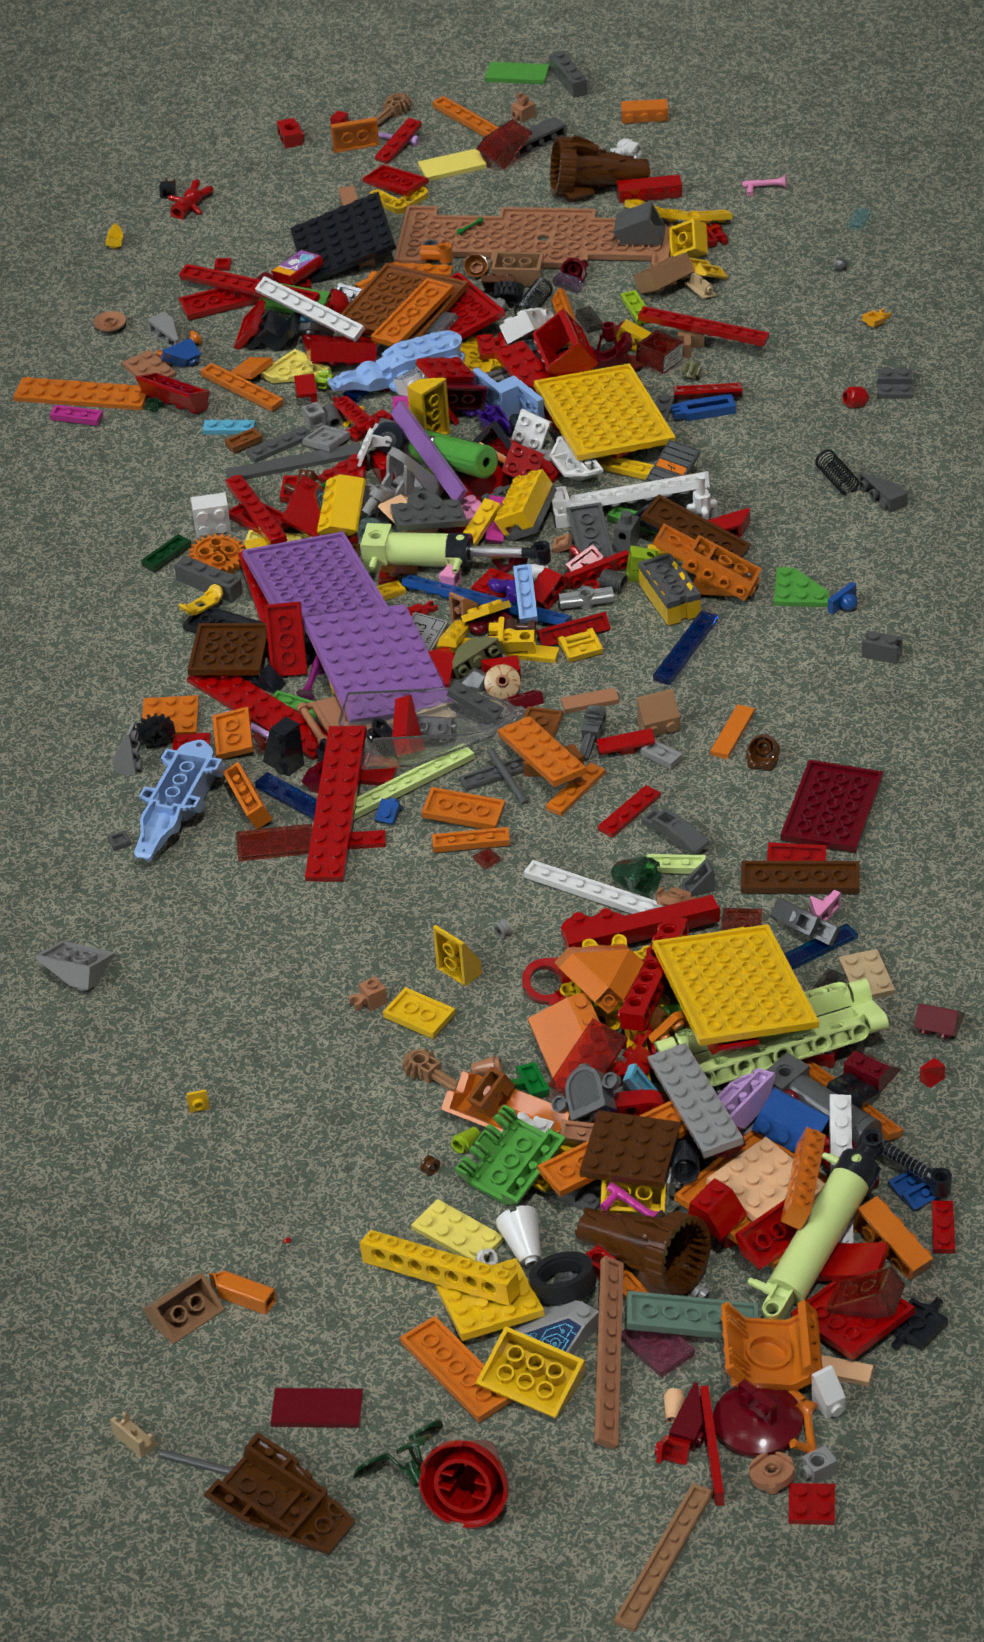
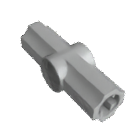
(586, 597)

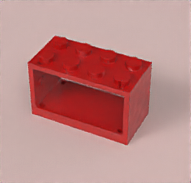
(554, 336)

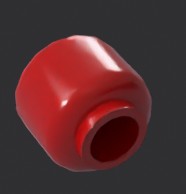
(855, 397)

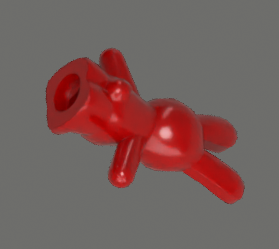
(191, 199)

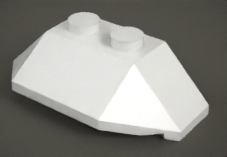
(569, 466)

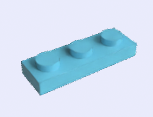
(227, 427)

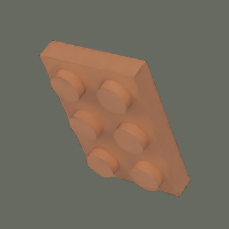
(147, 363)

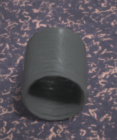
(613, 579)

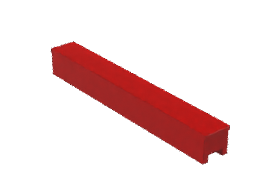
(645, 923)

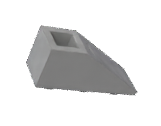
(127, 756)

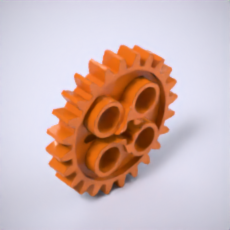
(218, 552)

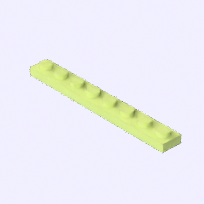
(411, 780)

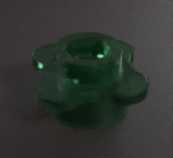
(152, 404)

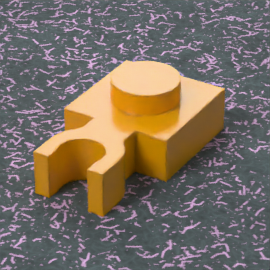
(875, 318)

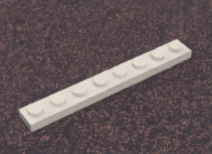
(310, 309)
(588, 888)
(840, 1138)

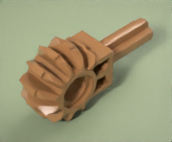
(394, 106)
(426, 1067)

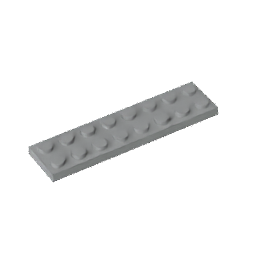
(695, 1100)

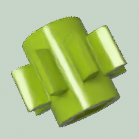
(322, 379)

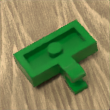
(531, 1080)

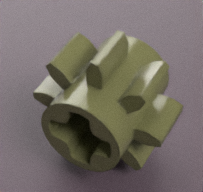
(691, 370)

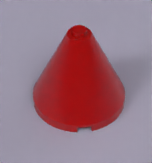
(464, 1482)

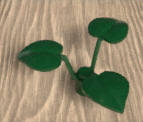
(414, 1466)

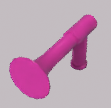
(617, 1192)

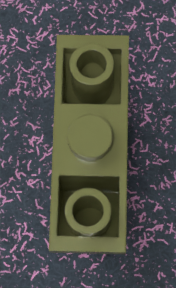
(472, 652)

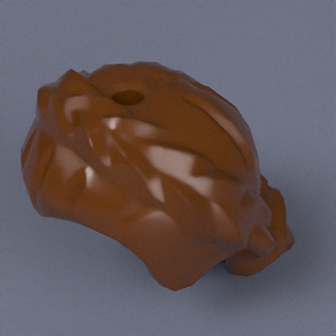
(760, 756)

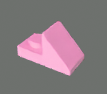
(827, 907)

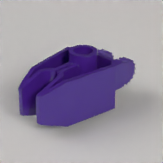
(491, 414)

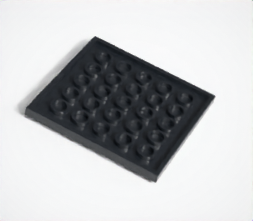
(346, 236)

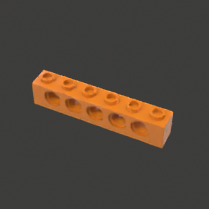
(803, 1178)

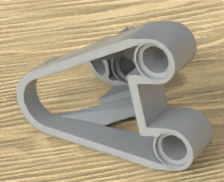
(409, 478)

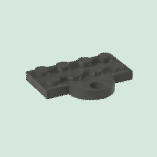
(427, 513)

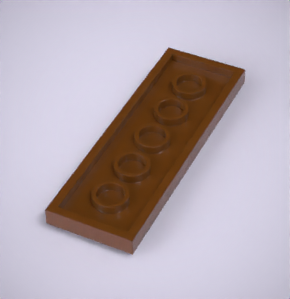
(668, 512)
(800, 877)

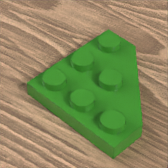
(797, 589)

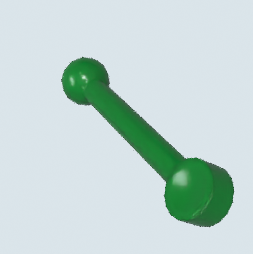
(460, 231)

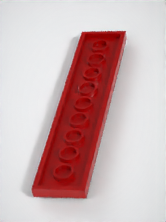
(264, 708)
(336, 804)

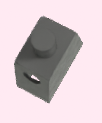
(626, 532)

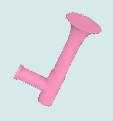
(756, 183)

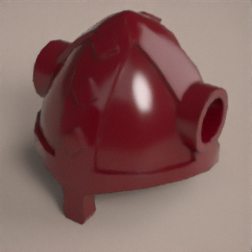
(574, 267)

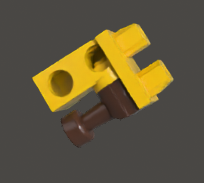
(514, 635)

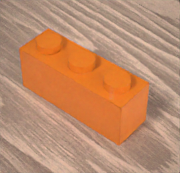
(644, 111)

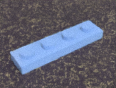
(525, 593)

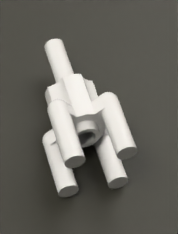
(702, 501)

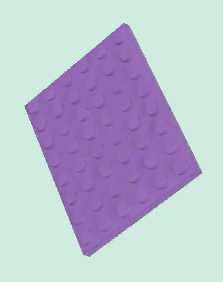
(316, 571)
(372, 651)

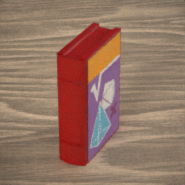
(297, 267)

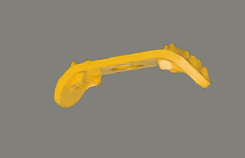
(210, 598)

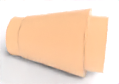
(673, 1402)

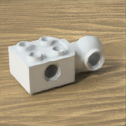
(523, 325)

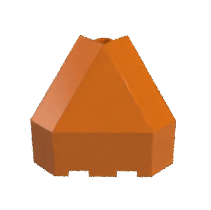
(601, 971)

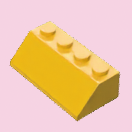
(430, 404)
(341, 505)

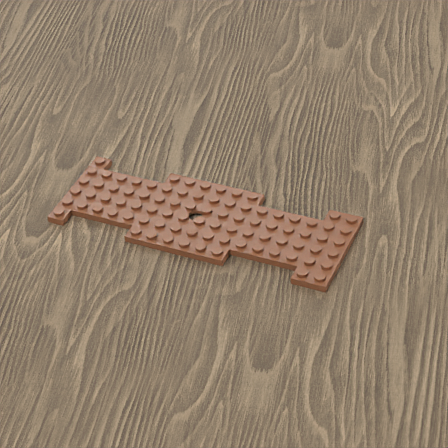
(518, 229)

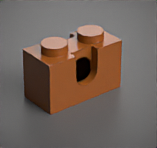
(500, 1087)

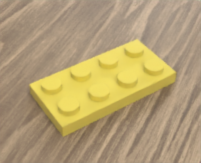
(456, 1231)

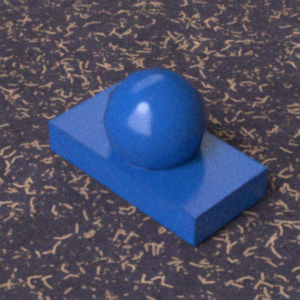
(844, 599)

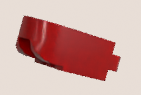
(637, 1101)

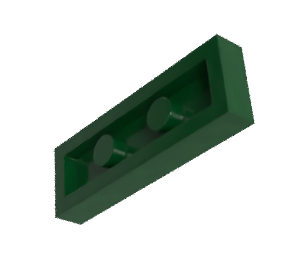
(166, 553)

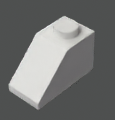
(828, 1392)

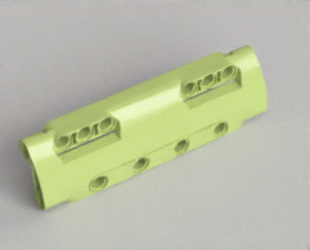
(834, 1032)

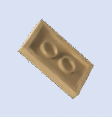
(868, 966)

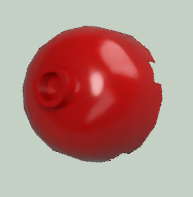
(337, 300)

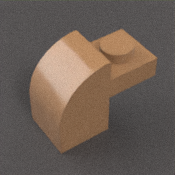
(691, 340)

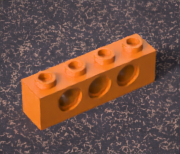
(247, 795)

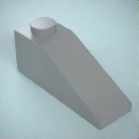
(163, 328)

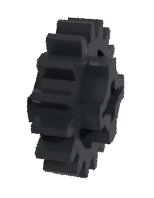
(155, 730)

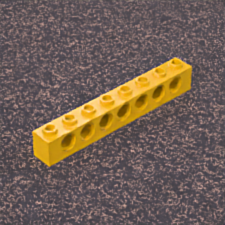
(440, 1267)

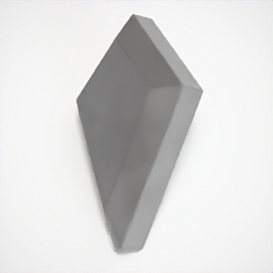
(474, 680)

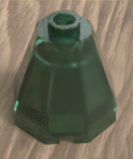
(637, 873)

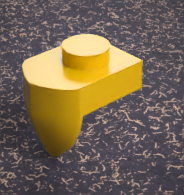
(115, 236)

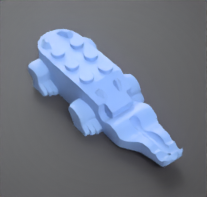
(397, 361)
(177, 794)

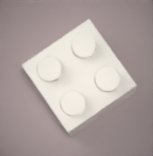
(210, 514)

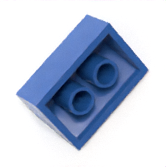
(786, 1118)

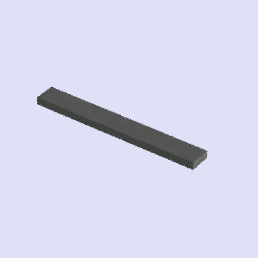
(294, 462)

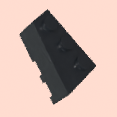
(284, 747)

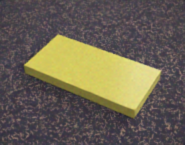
(452, 164)

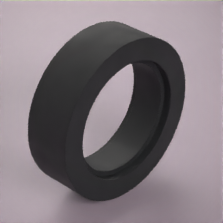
(566, 1291)

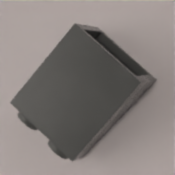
(640, 225)

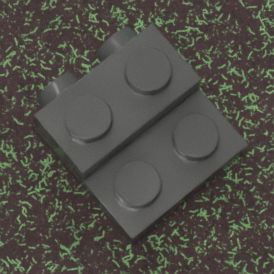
(894, 383)
(585, 1196)

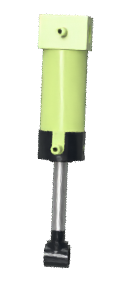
(386, 547)

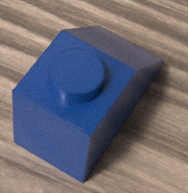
(182, 354)

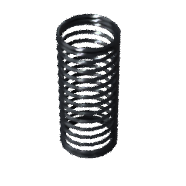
(521, 302)
(843, 478)
(685, 1172)

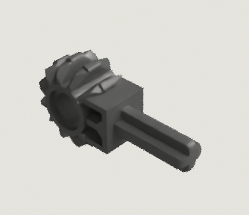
(592, 728)

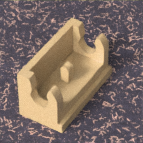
(132, 1435)

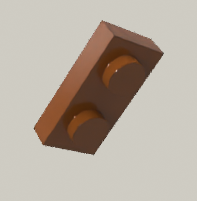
(243, 440)

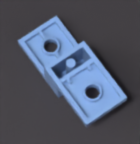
(510, 394)

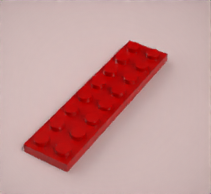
(221, 300)
(525, 365)

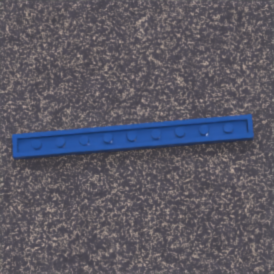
(434, 587)

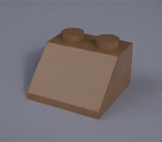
(658, 712)

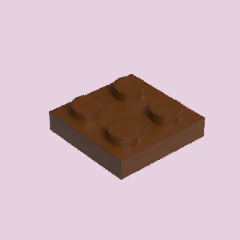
(490, 279)

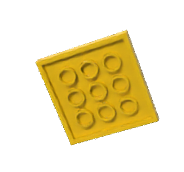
(480, 1316)

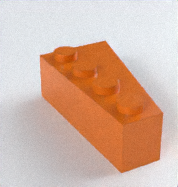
(881, 1225)

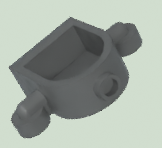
(587, 1093)

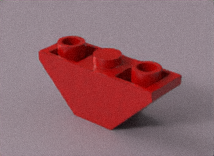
(734, 522)

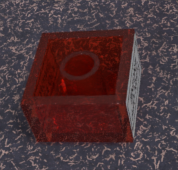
(659, 351)

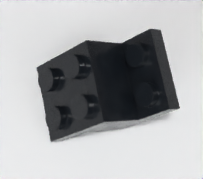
(275, 331)

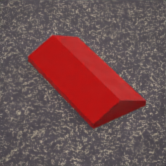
(707, 390)
(765, 1237)

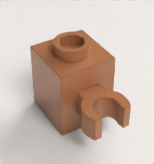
(523, 109)
(371, 995)

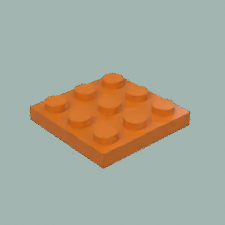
(180, 709)

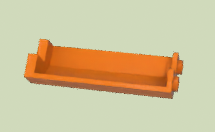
(457, 1104)

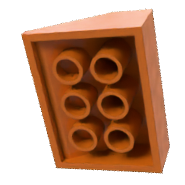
(561, 1027)

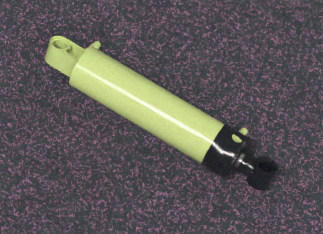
(830, 1216)

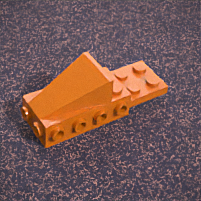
(713, 574)

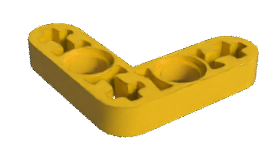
(399, 206)

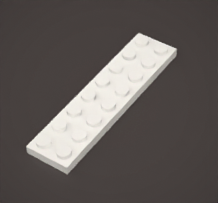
(645, 490)

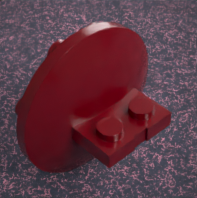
(757, 1420)

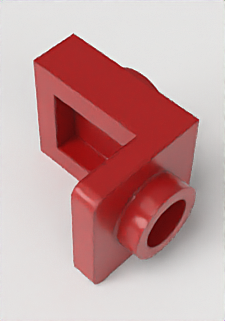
(672, 1450)

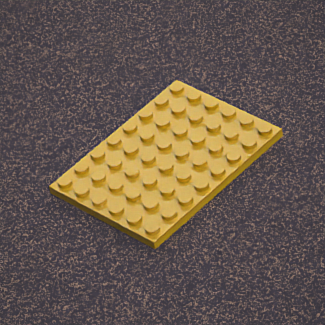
(604, 412)
(735, 985)

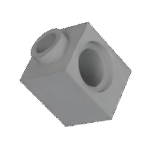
(313, 415)
(819, 1465)

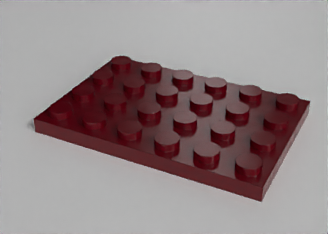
(832, 805)

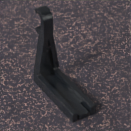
(490, 434)

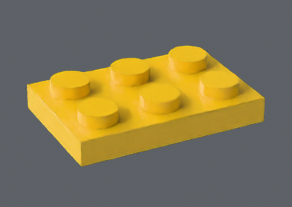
(419, 1013)

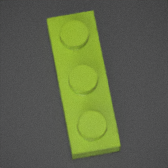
(633, 304)

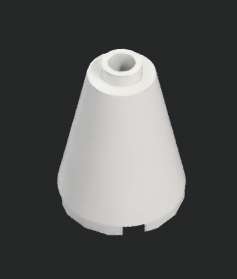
(521, 1233)

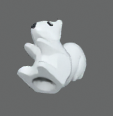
(628, 147)

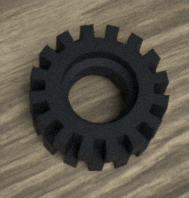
(508, 290)

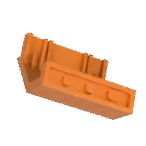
(772, 1350)

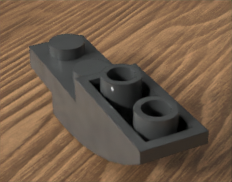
(676, 829)
(804, 921)

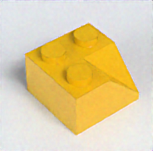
(689, 238)

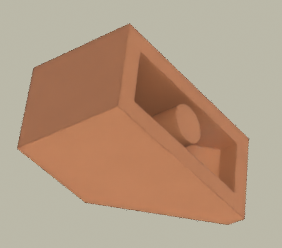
(459, 606)

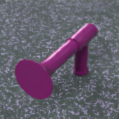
(306, 692)

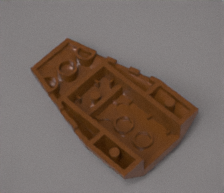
(280, 1497)

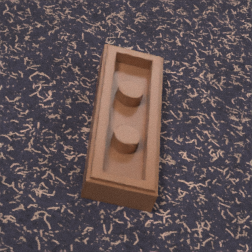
(582, 701)

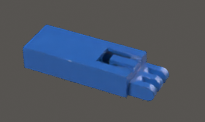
(704, 408)

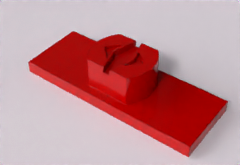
(626, 742)

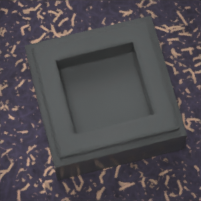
(119, 840)

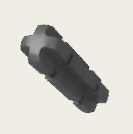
(564, 1276)

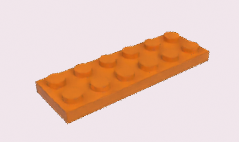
(412, 312)
(542, 751)
(453, 1367)

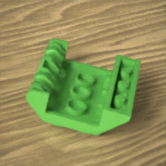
(508, 1158)

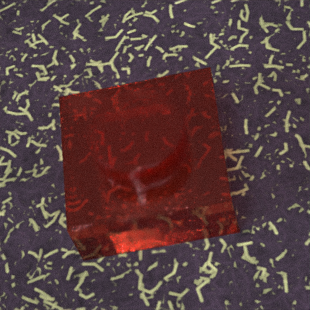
(486, 858)

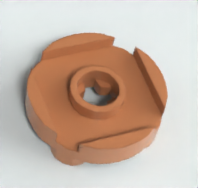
(673, 896)
(772, 1481)

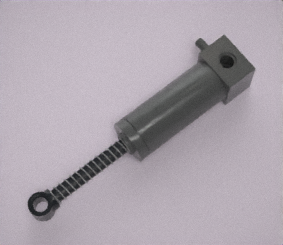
(795, 1075)

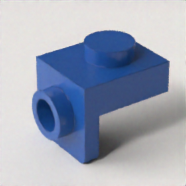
(388, 811)

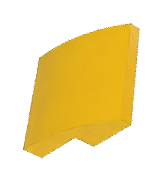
(704, 268)

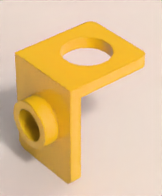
(197, 1101)

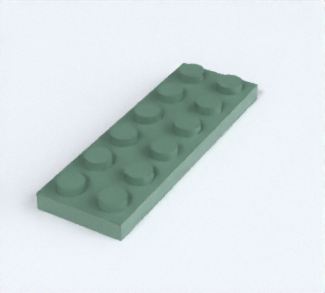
(680, 1314)

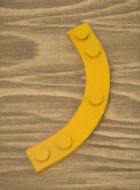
(674, 214)

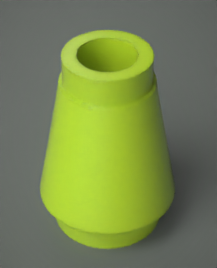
(463, 1141)

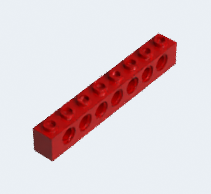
(651, 979)

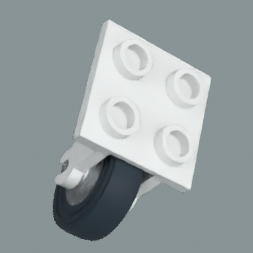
(529, 429)
(383, 437)

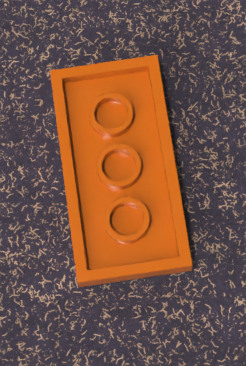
(463, 808)

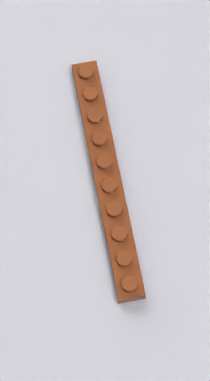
(609, 1353)

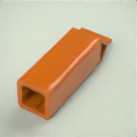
(243, 1291)

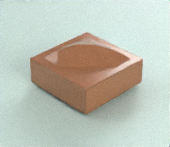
(562, 543)

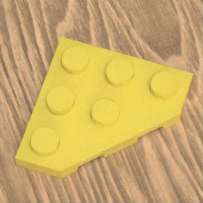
(290, 365)

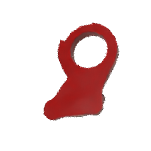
(543, 964)

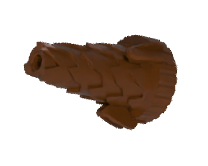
(581, 166)
(665, 1250)

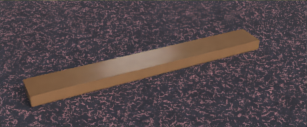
(663, 1557)

